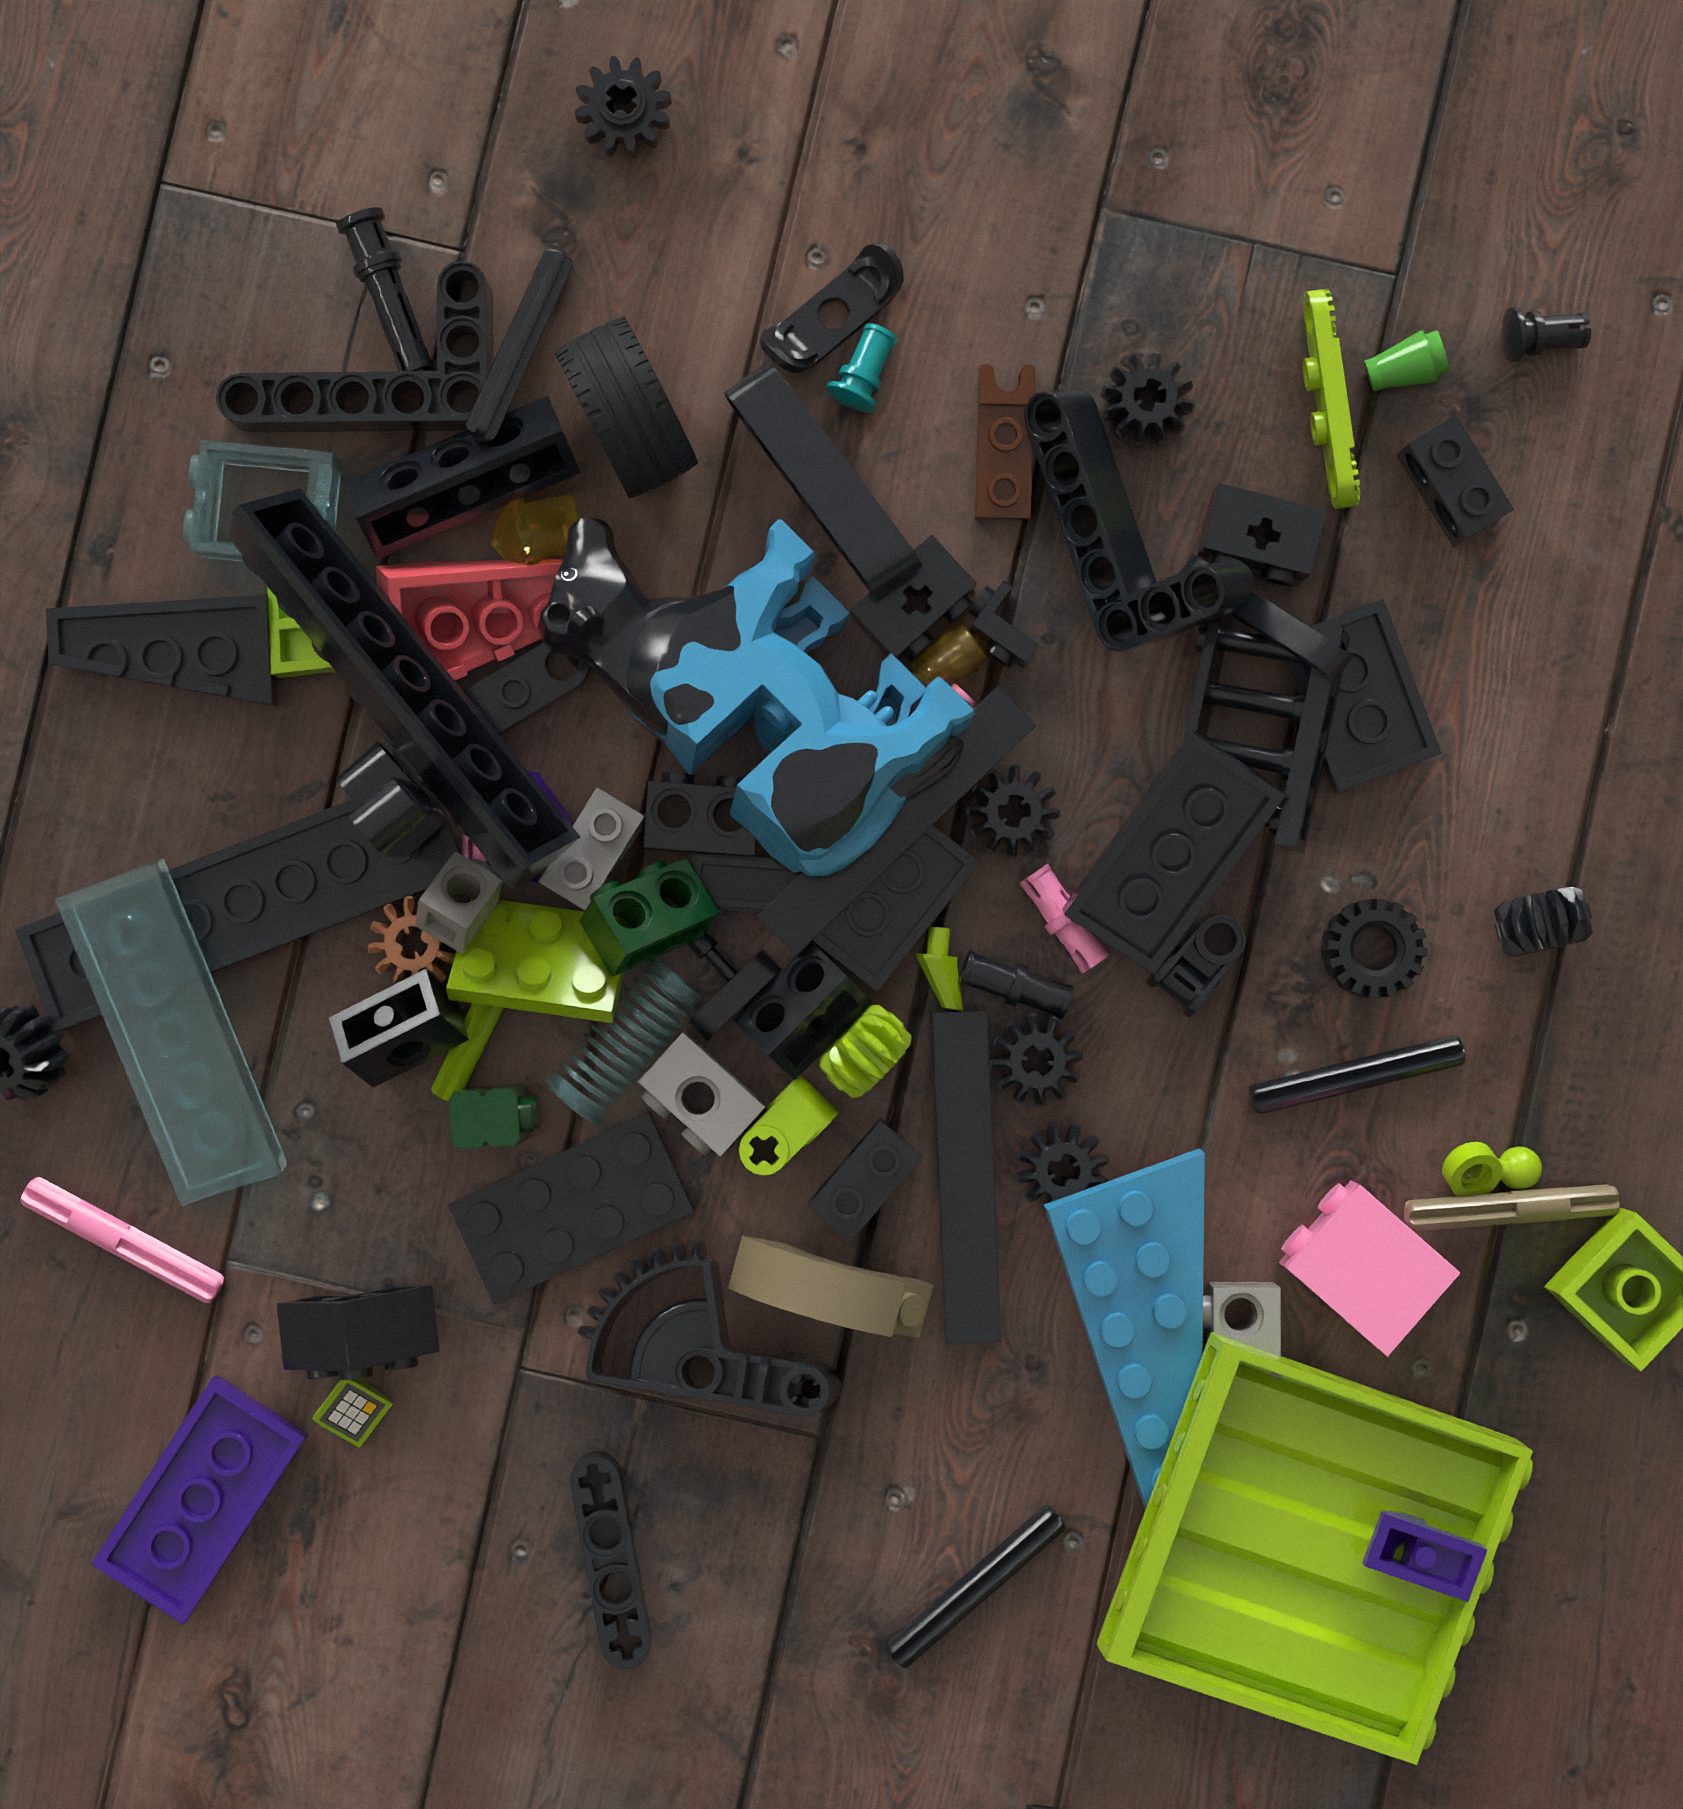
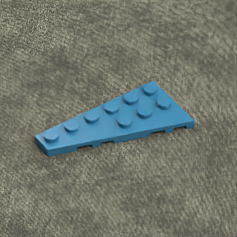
(1139, 1289)

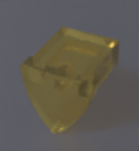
(534, 529)

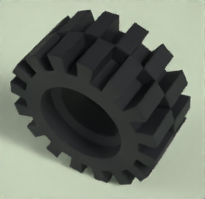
(1407, 952)

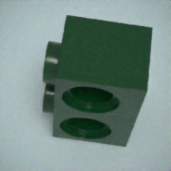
(654, 923)

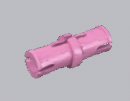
(1050, 898)

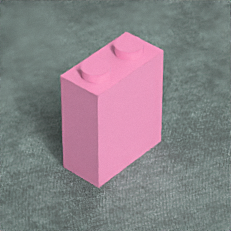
(1367, 1266)

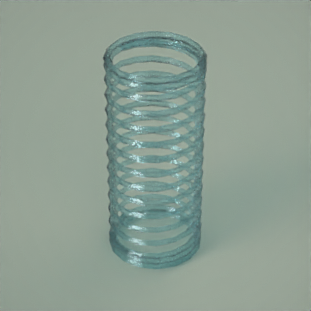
(677, 991)

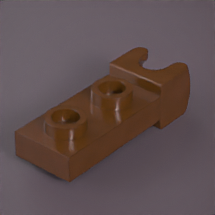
(1003, 447)

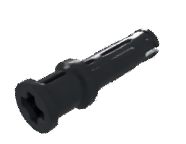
(379, 270)

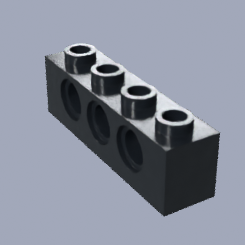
(461, 479)

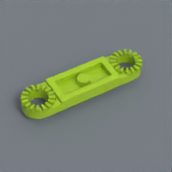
(1332, 421)

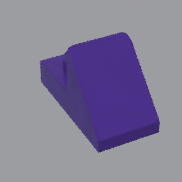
(1429, 1555)

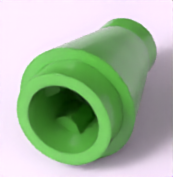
(1409, 362)

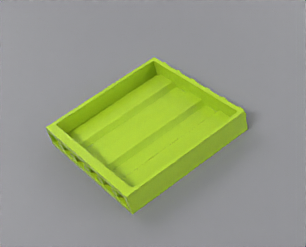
(1260, 1537)

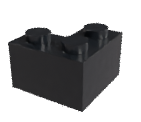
(358, 1331)

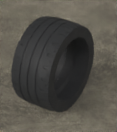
(627, 407)

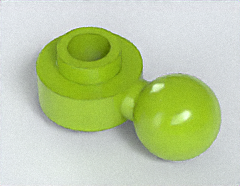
(1477, 1170)

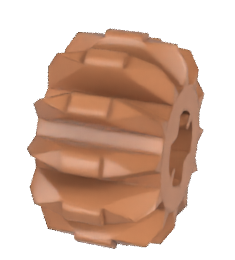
(398, 951)

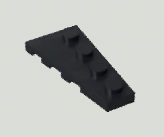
(179, 644)

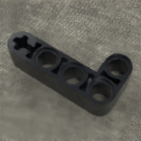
(390, 803)

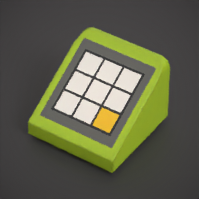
(352, 1410)

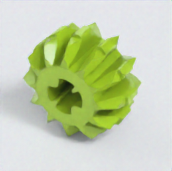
(865, 1051)

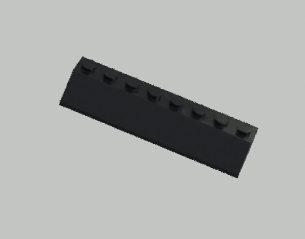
(401, 685)

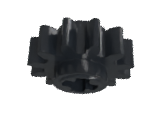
(618, 126)

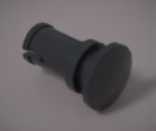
(1539, 332)

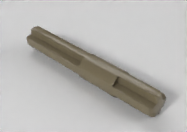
(1511, 1207)

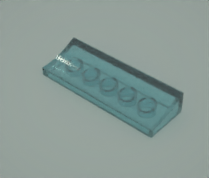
(172, 1032)

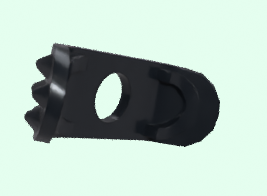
(863, 286)

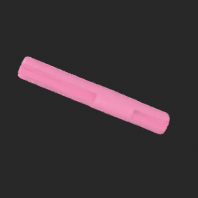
(122, 1239)

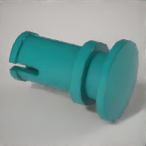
(862, 374)

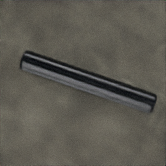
(518, 346)
(1357, 1074)
(975, 1586)

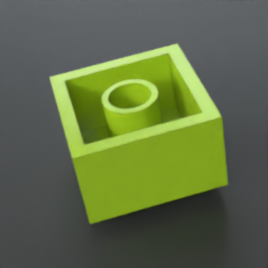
(1625, 1288)

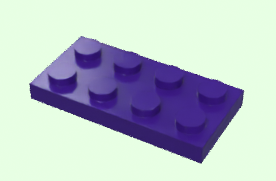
(199, 1499)

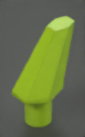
(941, 969)

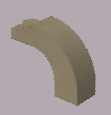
(829, 1289)

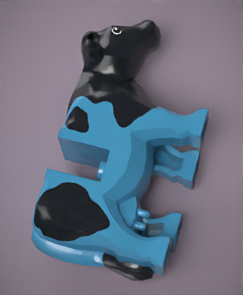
(720, 658)

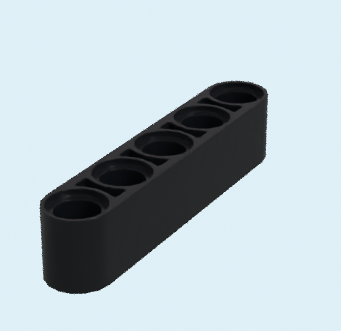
(823, 480)

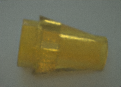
(950, 656)

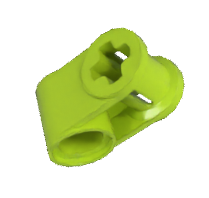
(792, 1120)

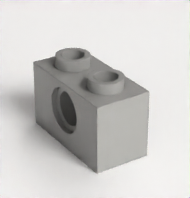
(733, 1105)

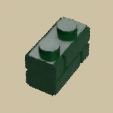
(492, 1116)

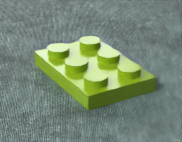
(536, 963)

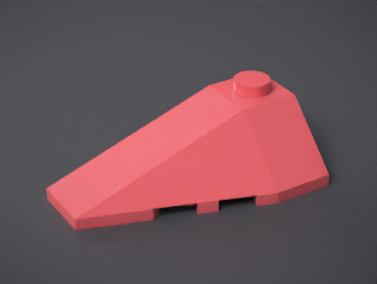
(472, 607)

